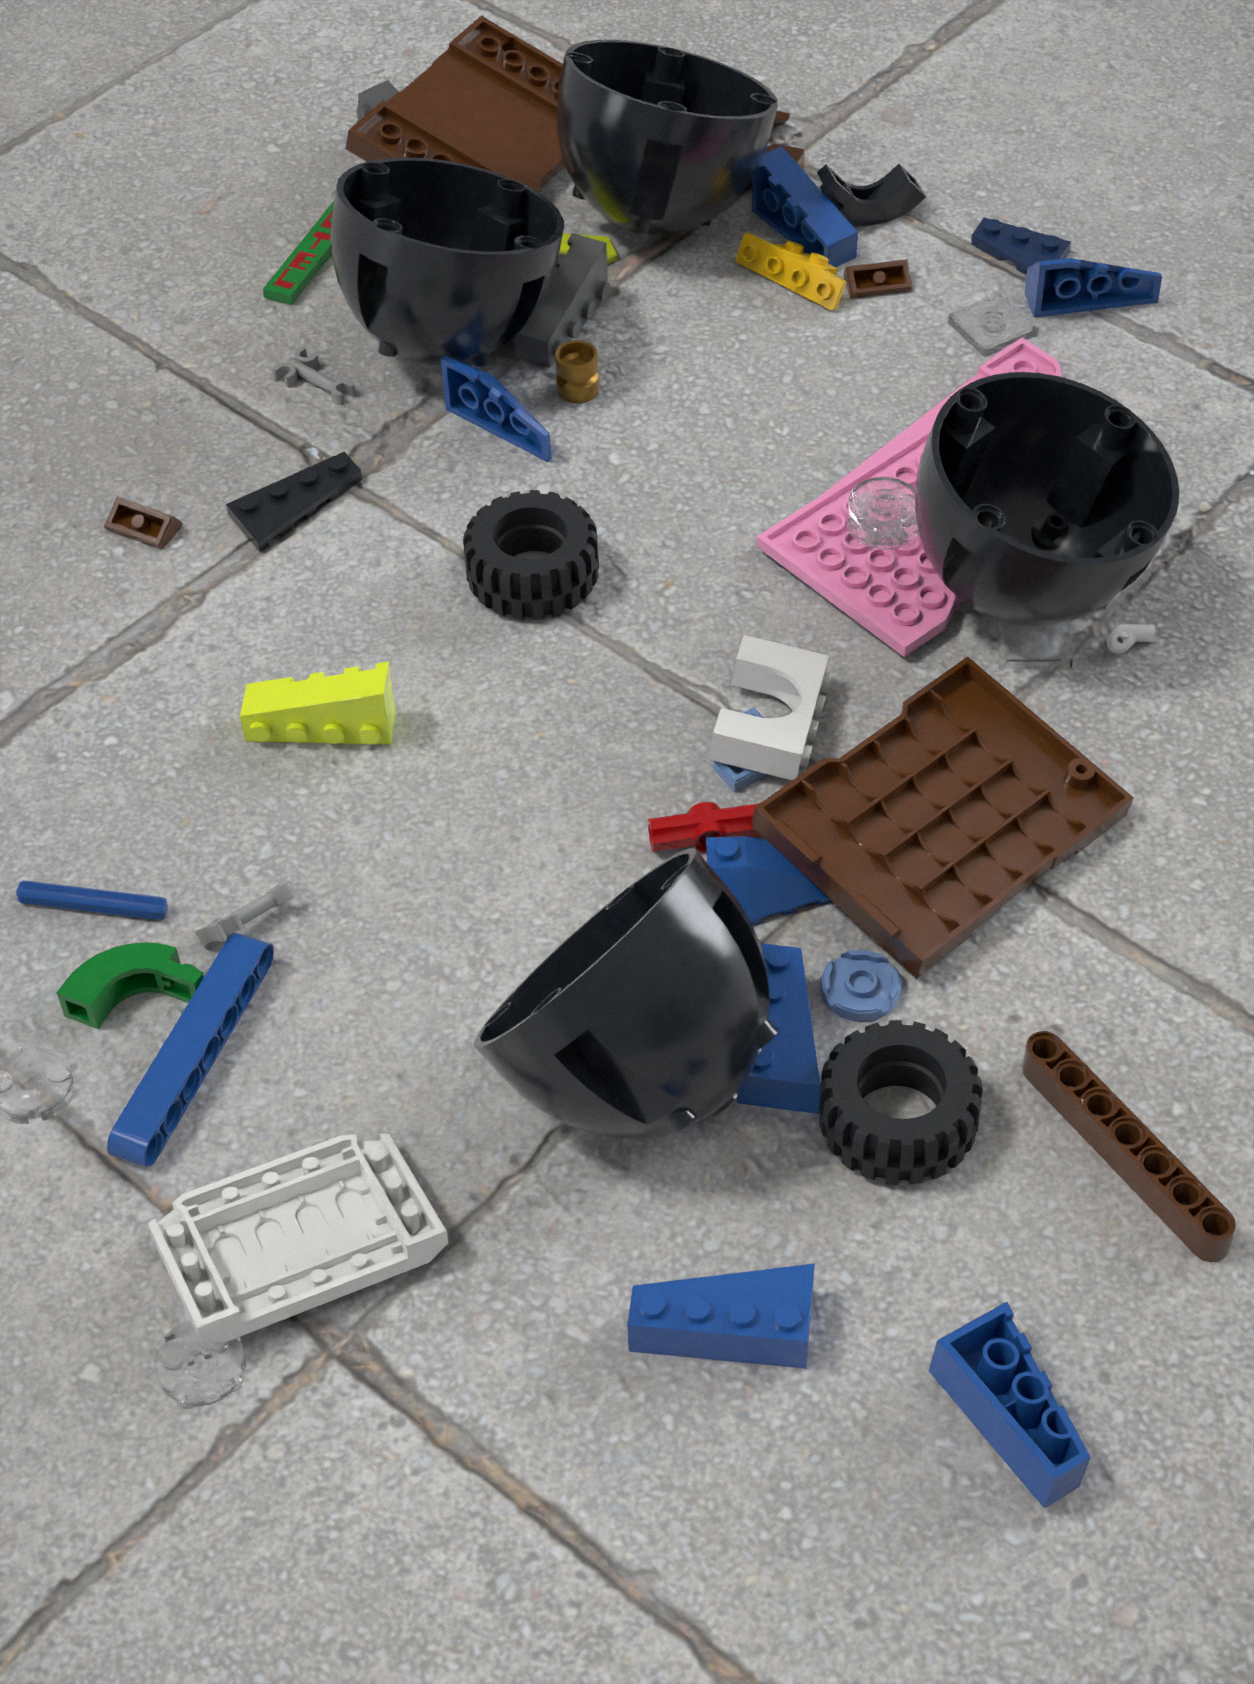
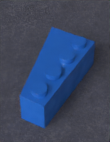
(800, 210)
(787, 1065)
(727, 1317)
(1011, 1403)

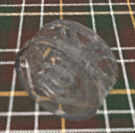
(882, 513)

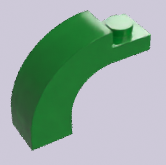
(121, 973)

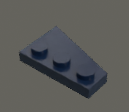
(1018, 244)

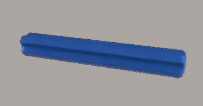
(92, 900)

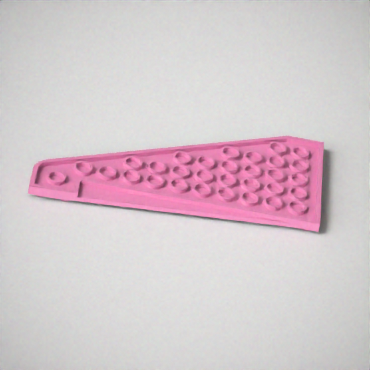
(889, 589)

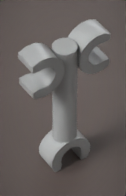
(305, 368)
(234, 922)

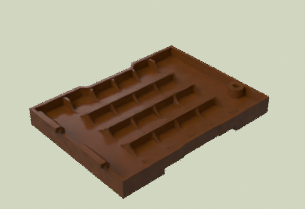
(476, 105)
(941, 815)

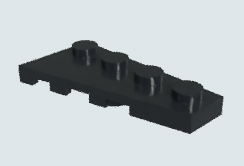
(282, 503)

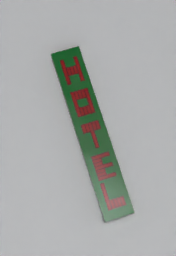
(302, 263)

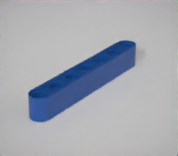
(190, 1050)

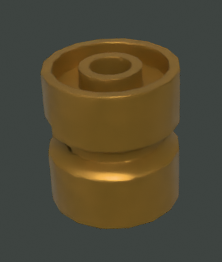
(577, 371)

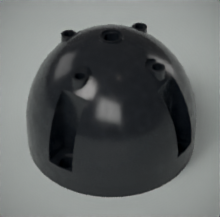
(659, 133)
(441, 256)
(1041, 498)
(641, 1010)

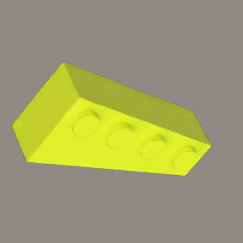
(322, 708)

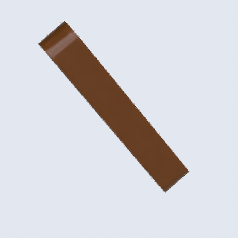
(1133, 1161)

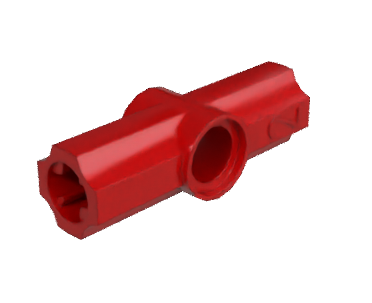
(700, 822)

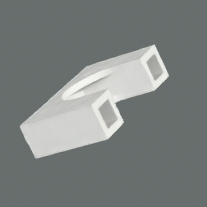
(779, 743)

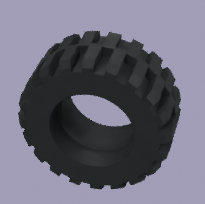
(536, 584)
(896, 1146)

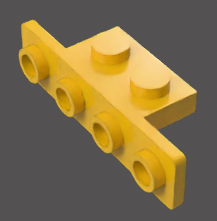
(793, 269)

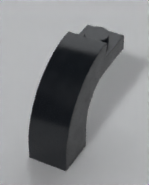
(872, 203)

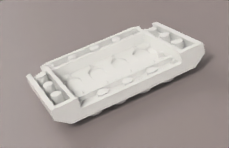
(295, 1234)

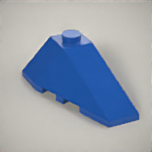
(1083, 286)
(489, 405)
(761, 877)

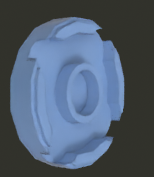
(860, 986)

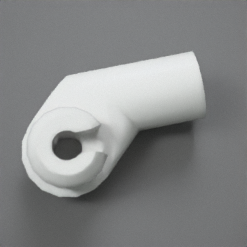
(1128, 634)

